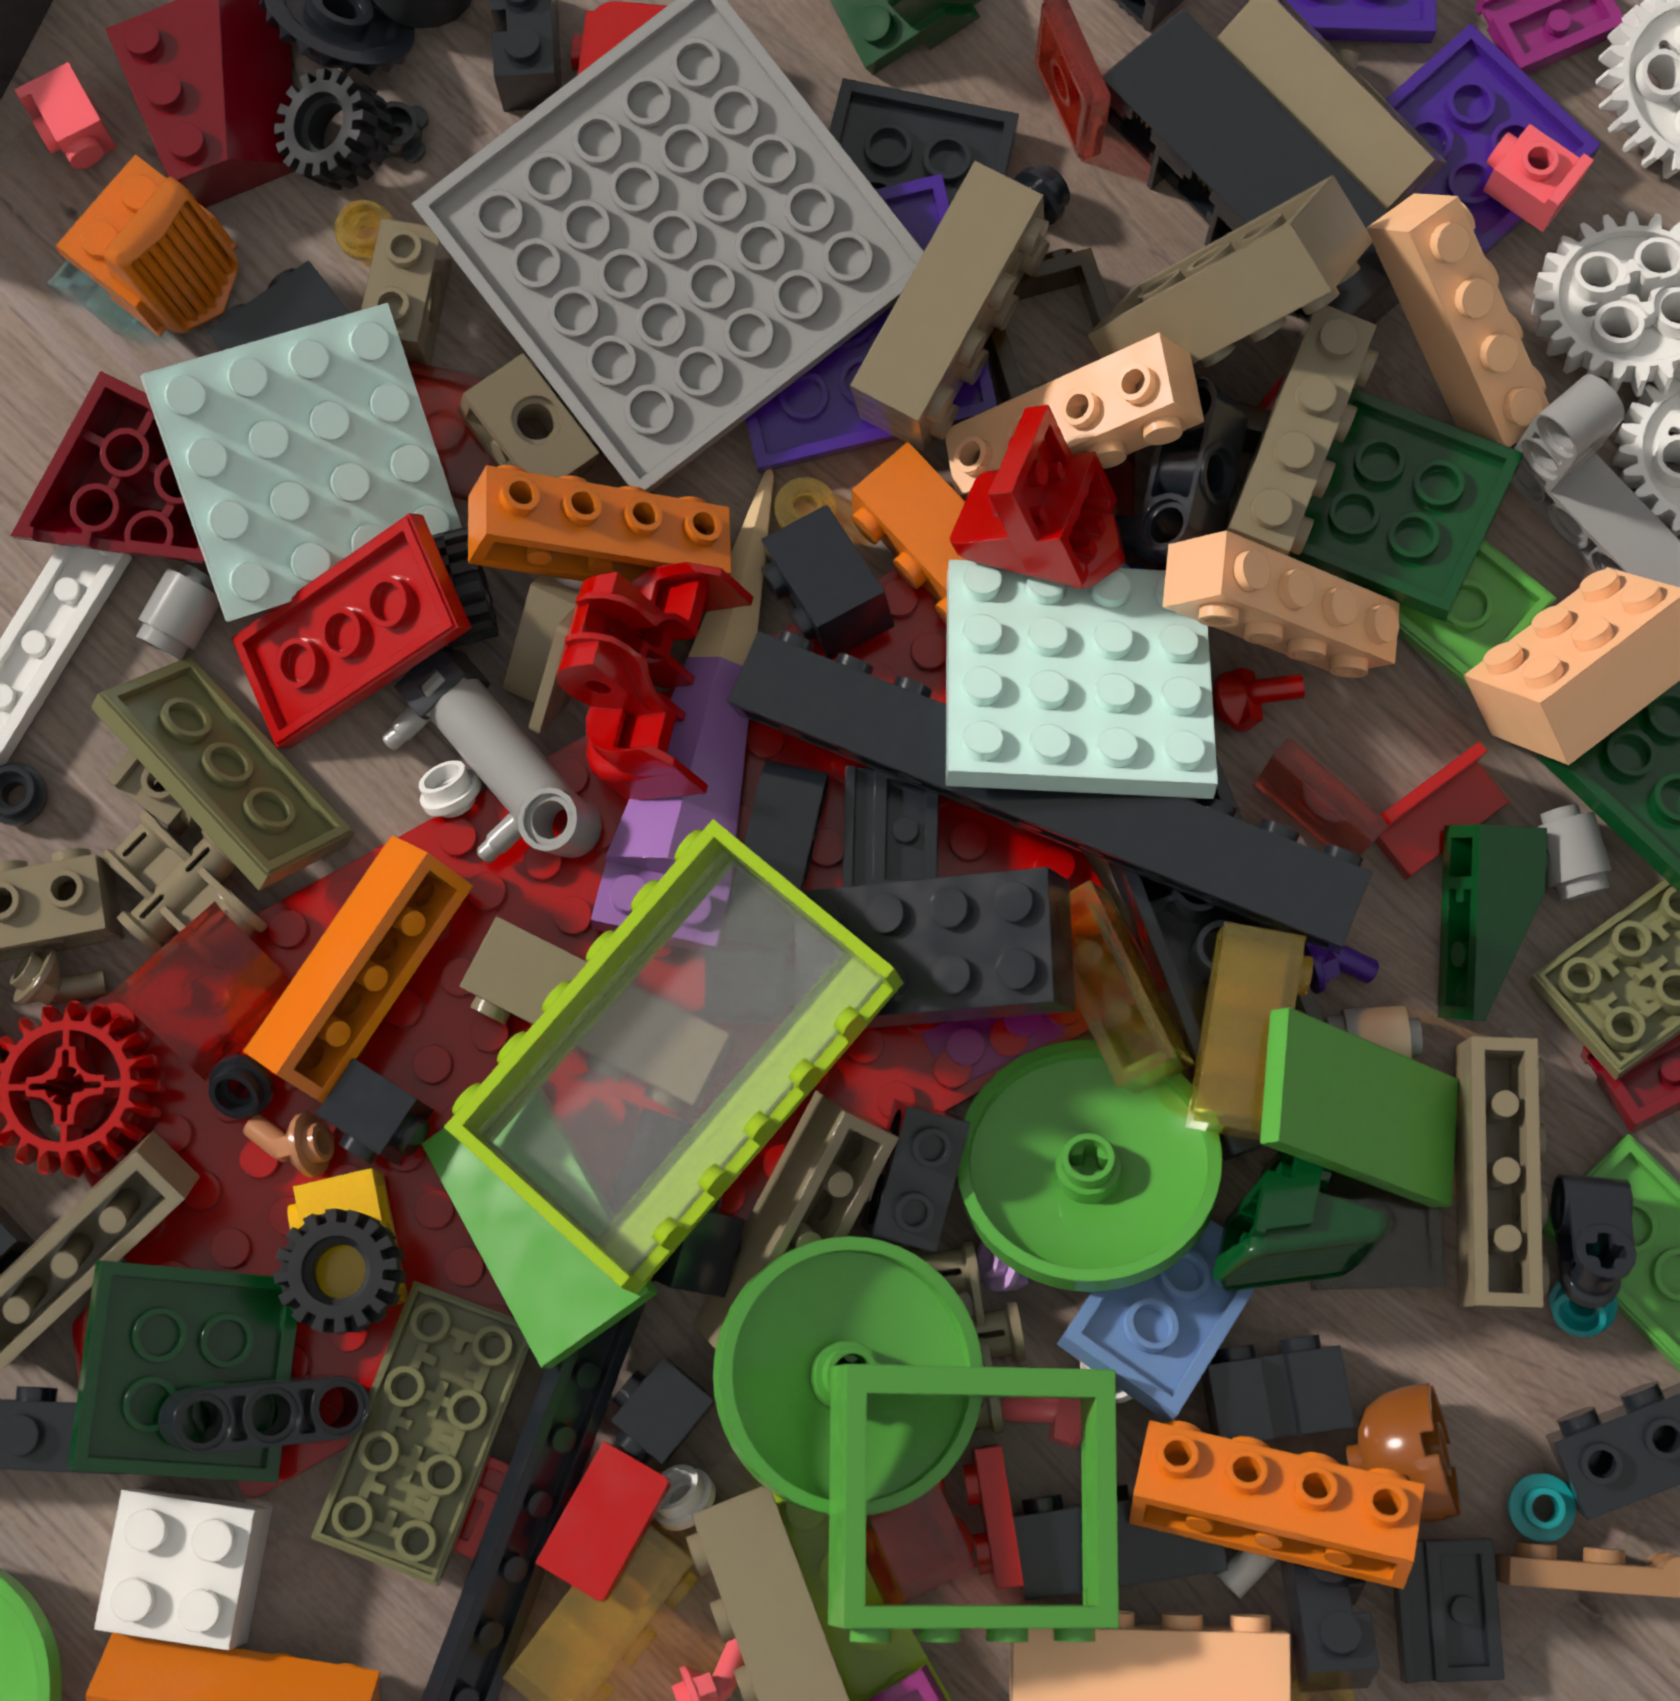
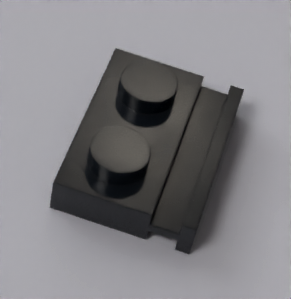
(888, 829)
(1450, 1613)

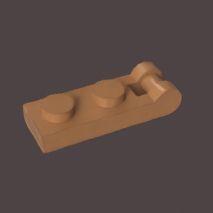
(1598, 1571)

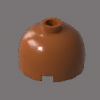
(1409, 1435)

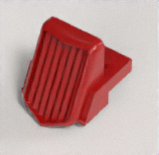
(1042, 510)

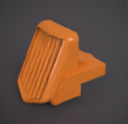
(154, 250)

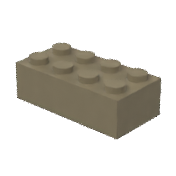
(1245, 279)
(951, 307)

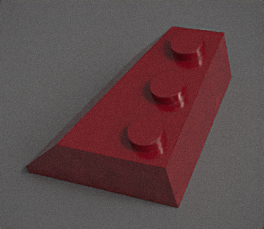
(209, 91)
(112, 483)

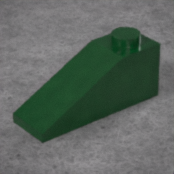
(1488, 901)

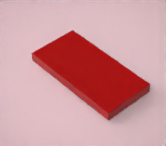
(351, 631)

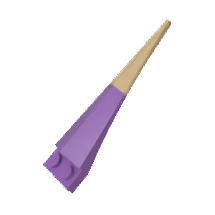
(706, 742)

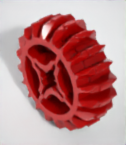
(76, 1114)

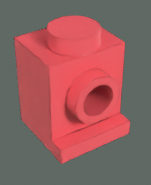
(66, 117)
(1534, 175)

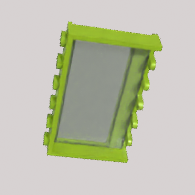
(672, 1055)

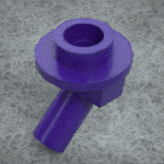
(1329, 964)

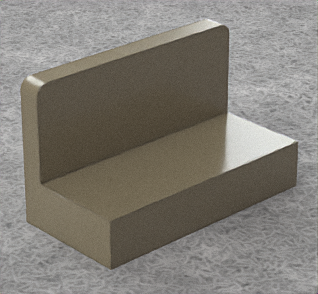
(540, 649)

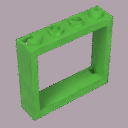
(848, 1502)

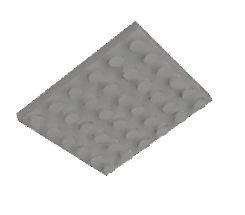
(673, 238)

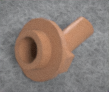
(305, 1145)

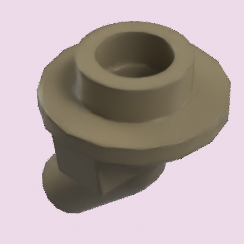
(41, 980)

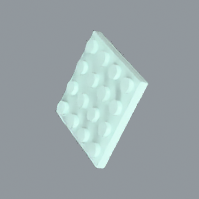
(297, 453)
(1076, 686)

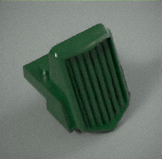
(892, 28)
(1294, 1230)

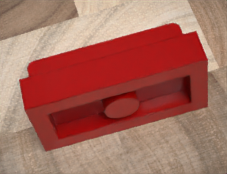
(1453, 796)
(604, 1522)

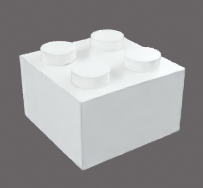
(183, 1568)

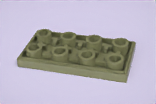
(1621, 982)
(426, 1435)

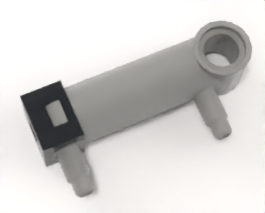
(456, 699)

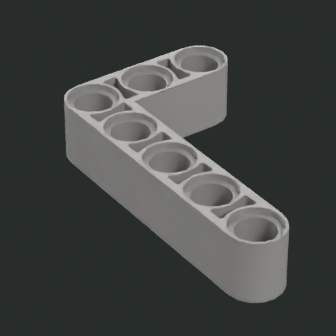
(1582, 493)

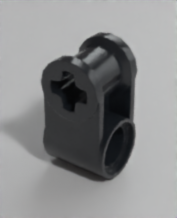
(1592, 1236)

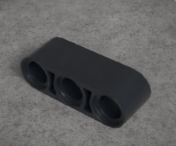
(787, 818)
(296, 1420)

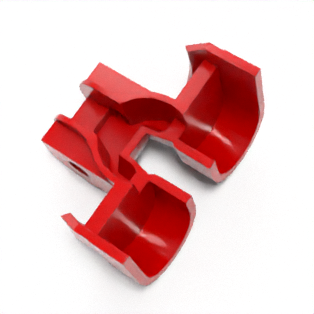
(618, 656)

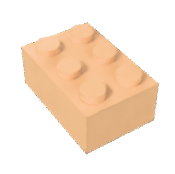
(1582, 665)

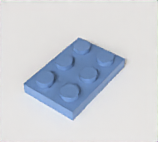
(1160, 1329)

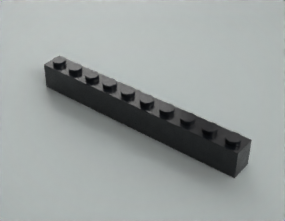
(1164, 839)

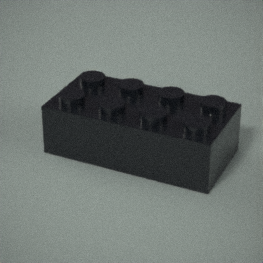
(965, 943)

